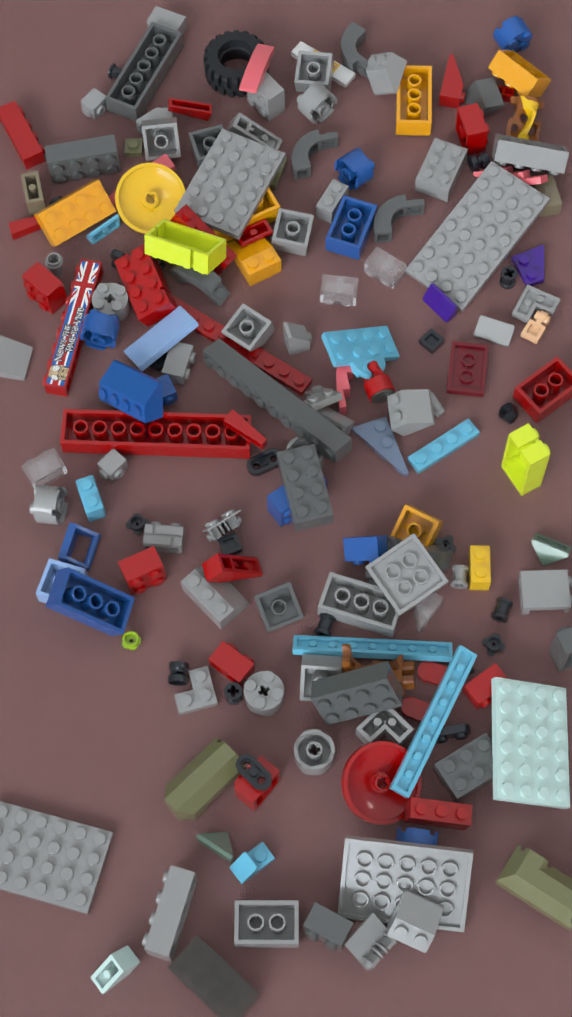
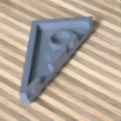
(379, 436)

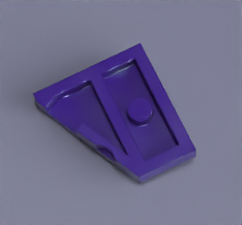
(530, 265)

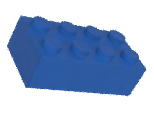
(90, 602)

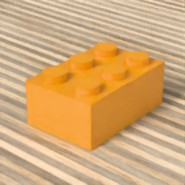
(519, 73)

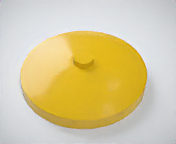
(148, 196)

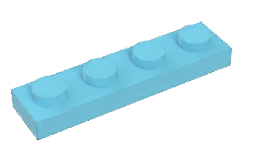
(443, 446)

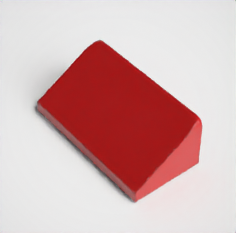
(254, 233)

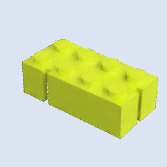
(185, 246)
(525, 459)

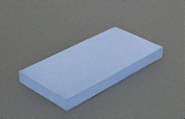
(161, 338)

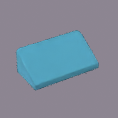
(104, 229)

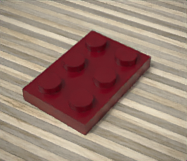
(467, 369)

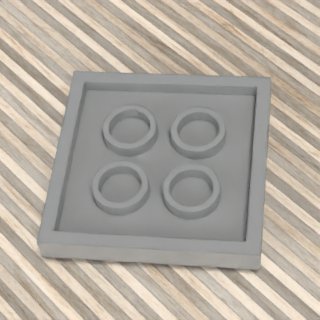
(406, 574)

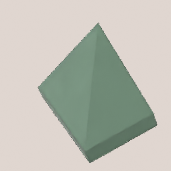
(549, 549)
(218, 843)

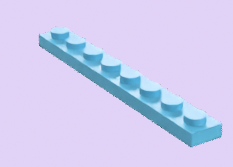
(374, 648)
(433, 722)

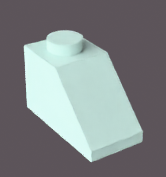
(115, 969)

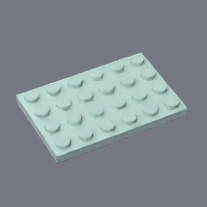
(530, 743)

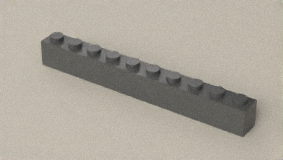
(277, 400)

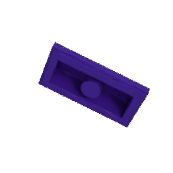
(440, 303)

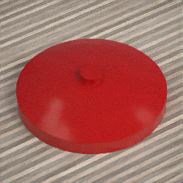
(368, 779)

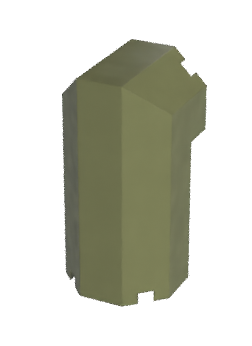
(201, 781)
(538, 885)

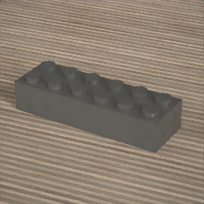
(144, 71)

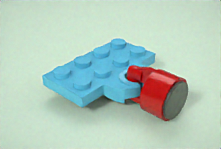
(366, 354)

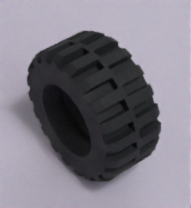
(224, 48)

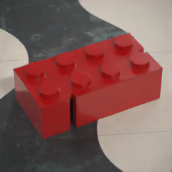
(143, 284)

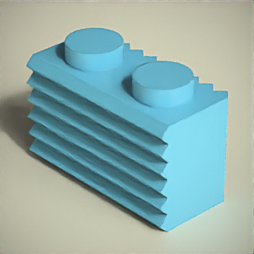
(91, 498)

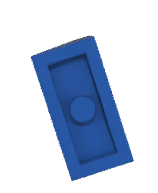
(69, 544)

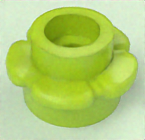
(131, 645)

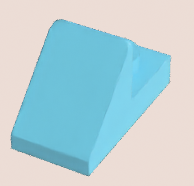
(251, 863)

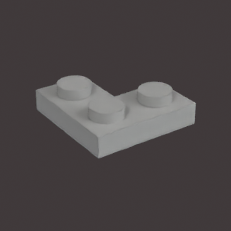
(532, 300)
(321, 397)
(201, 696)

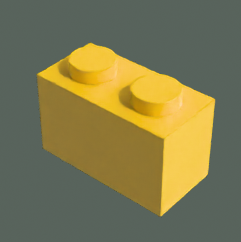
(479, 567)

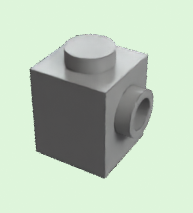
(94, 104)
(112, 466)

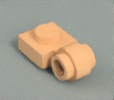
(534, 330)

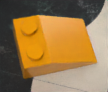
(256, 260)
(418, 522)

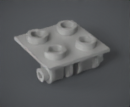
(232, 521)
(370, 942)

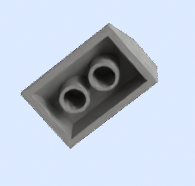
(217, 600)

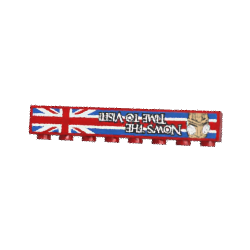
(68, 344)

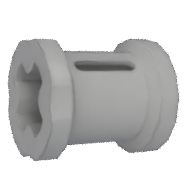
(459, 576)

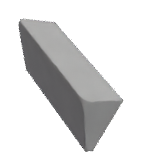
(494, 331)

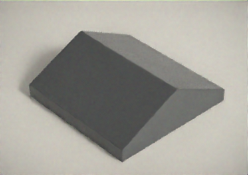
(486, 94)
(278, 606)

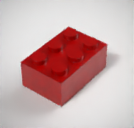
(545, 390)

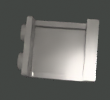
(544, 590)

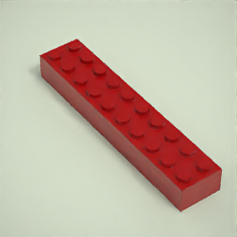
(168, 436)

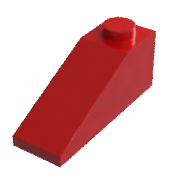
(452, 87)
(231, 568)

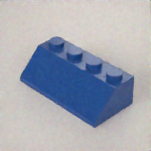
(132, 392)

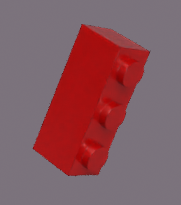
(438, 813)

